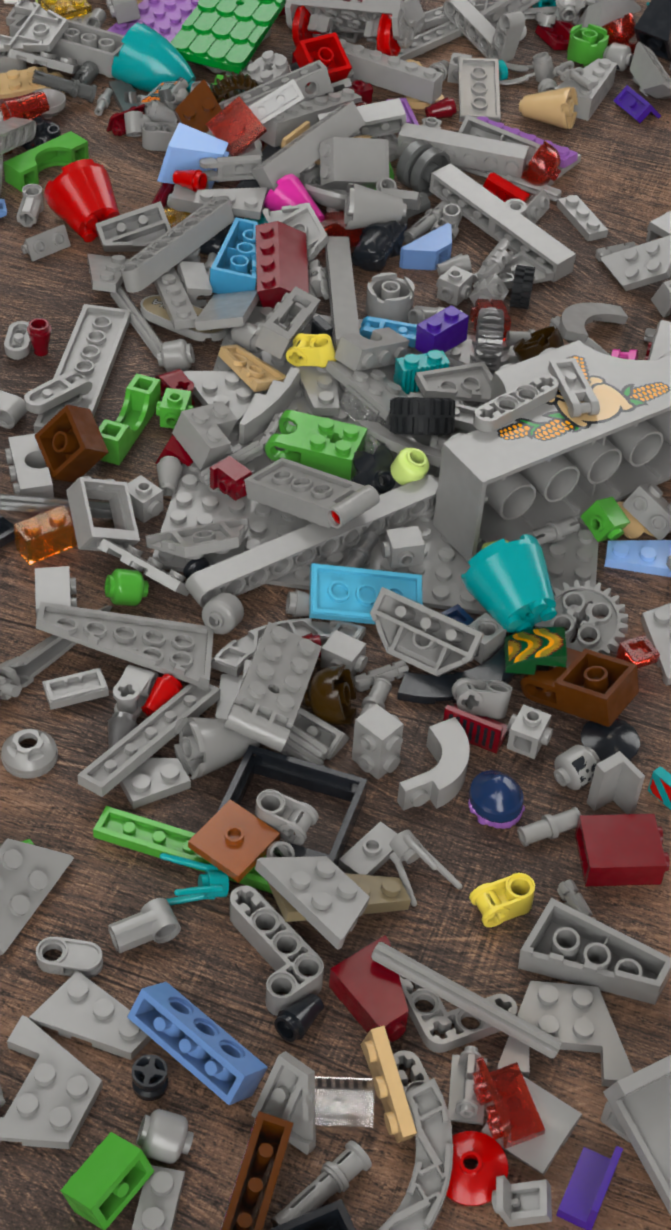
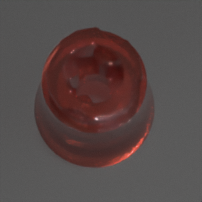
(24, 106)

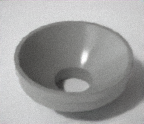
(56, 102)
(29, 761)

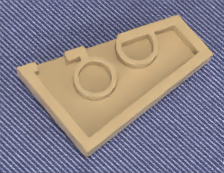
(249, 368)
(388, 1084)

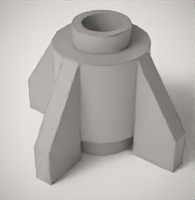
(568, 10)

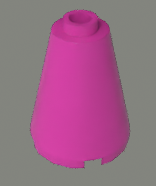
(290, 192)

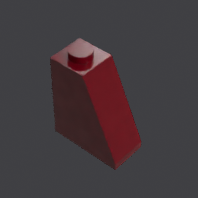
(371, 992)

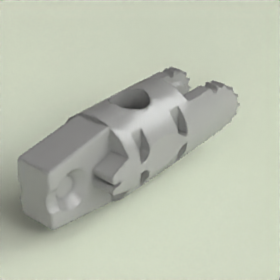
(496, 260)
(318, 280)

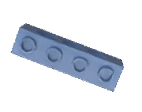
(197, 1042)

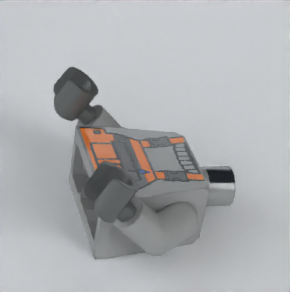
(168, 93)

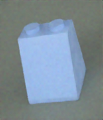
(187, 150)

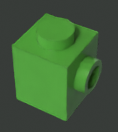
(605, 519)

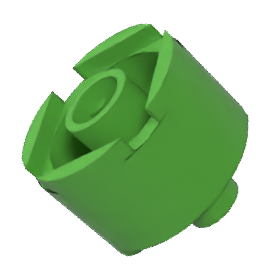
(587, 44)

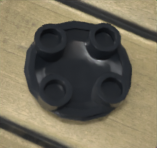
(45, 132)
(611, 739)

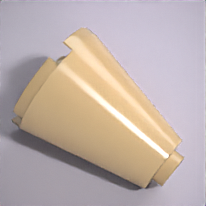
(551, 107)

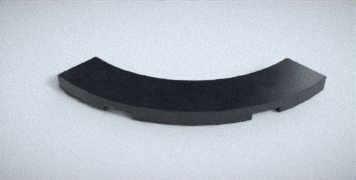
(430, 688)

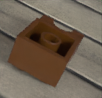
(588, 686)

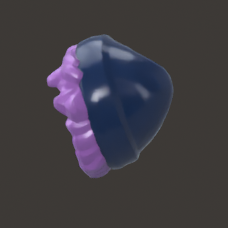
(496, 799)

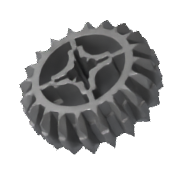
(489, 337)

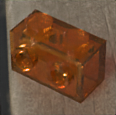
(45, 535)

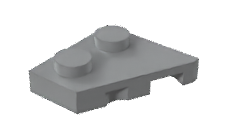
(155, 781)
(291, 1096)

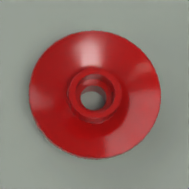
(475, 1185)

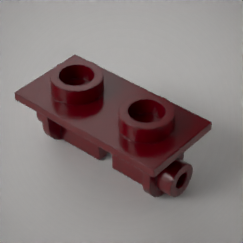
(117, 122)

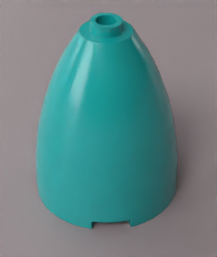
(149, 60)

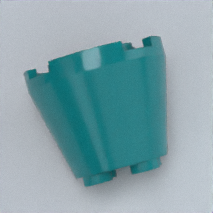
(512, 583)

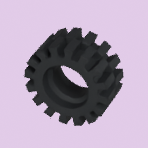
(522, 287)

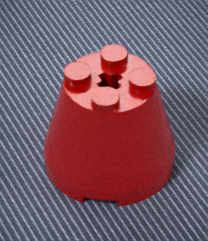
(82, 197)

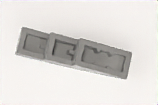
(266, 406)

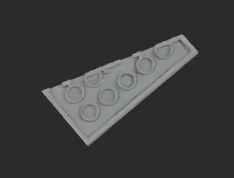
(153, 643)

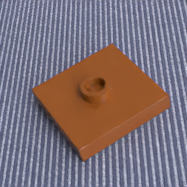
(233, 840)

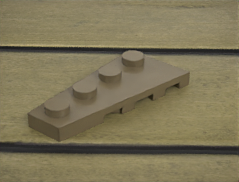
(385, 895)

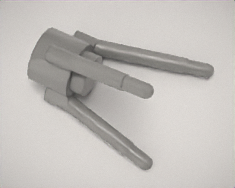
(410, 849)

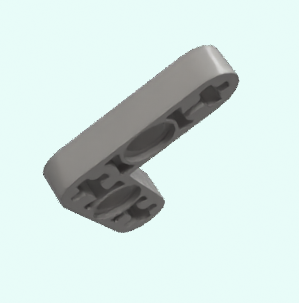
(442, 1020)

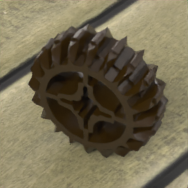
(232, 85)

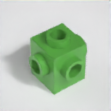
(171, 406)

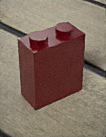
(621, 850)

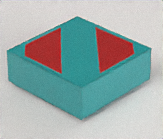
(661, 786)

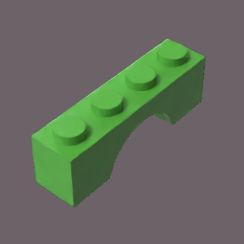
(57, 152)
(137, 410)

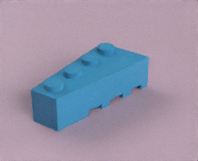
(236, 261)

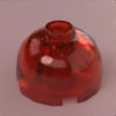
(621, 29)
(543, 166)

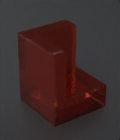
(638, 651)

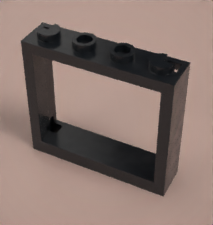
(304, 775)

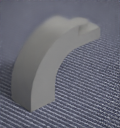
(441, 784)

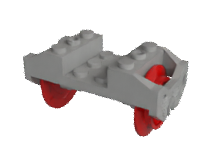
(377, 19)

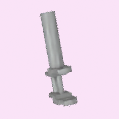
(572, 74)

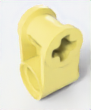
(314, 349)
(500, 901)

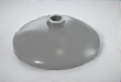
(330, 197)

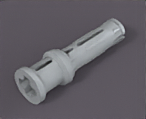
(333, 1178)

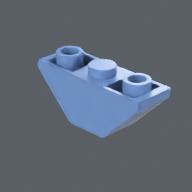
(427, 250)

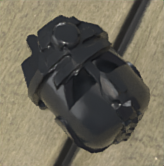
(378, 245)

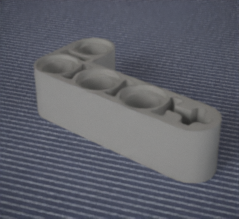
(252, 913)

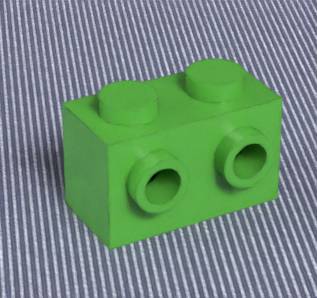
(107, 1181)

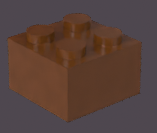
(71, 443)

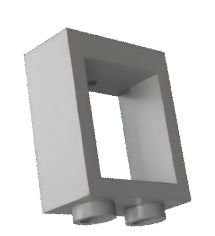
(121, 507)

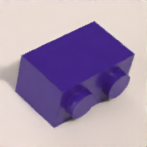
(442, 330)

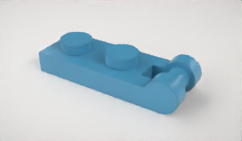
(405, 329)

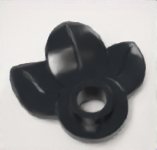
(373, 466)

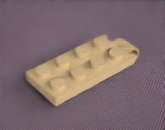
(19, 82)

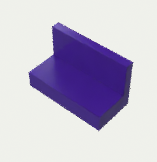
(634, 104)
(588, 1187)

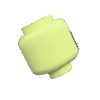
(409, 466)

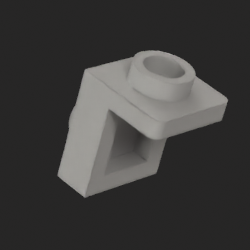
(522, 1202)

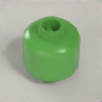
(126, 587)

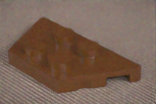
(198, 107)

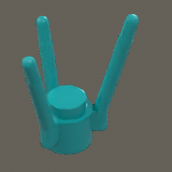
(210, 885)

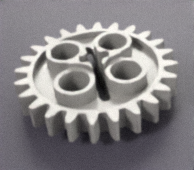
(605, 631)

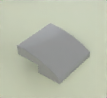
(559, 1122)

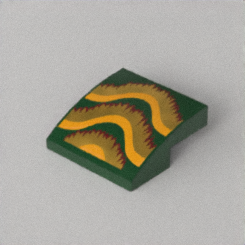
(533, 648)

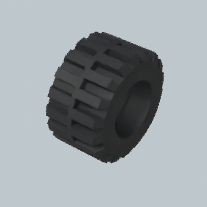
(422, 416)

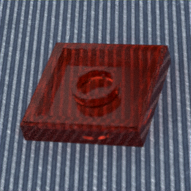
(236, 126)

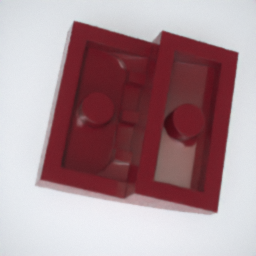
(556, 36)

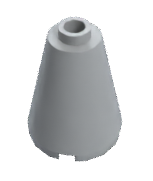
(370, 207)
(208, 745)

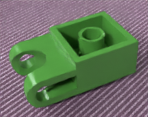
(317, 443)

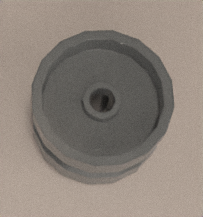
(418, 163)

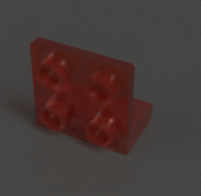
(508, 1102)

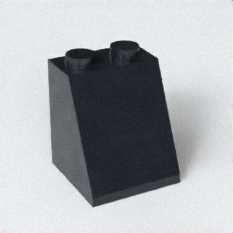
(655, 28)

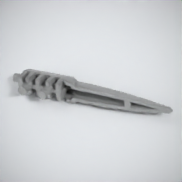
(22, 669)

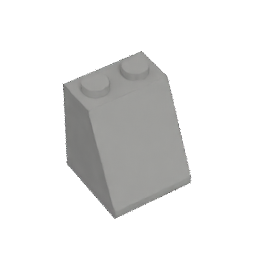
(353, 161)

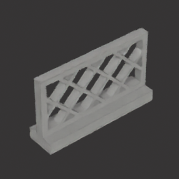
(494, 10)

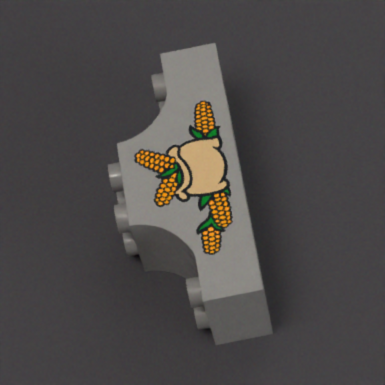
(554, 463)

